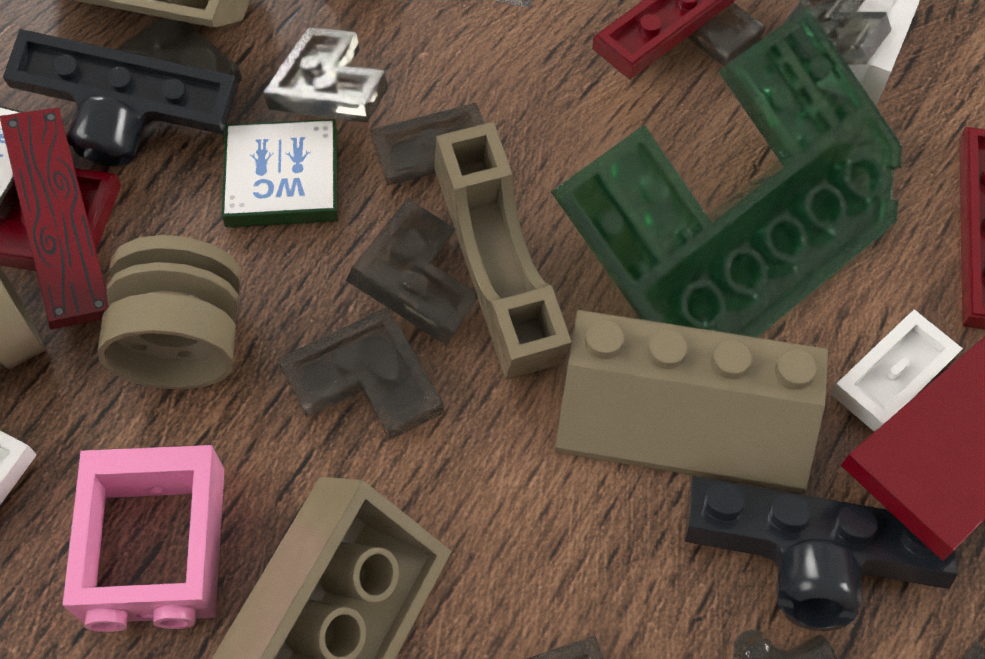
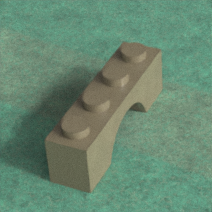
(512, 295)

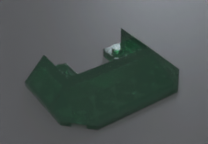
(777, 233)

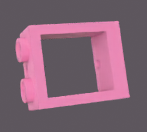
(135, 474)

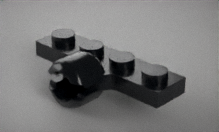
(117, 93)
(814, 544)

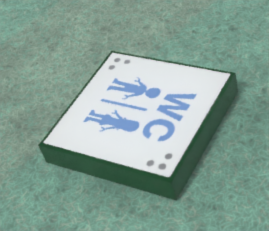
(280, 173)

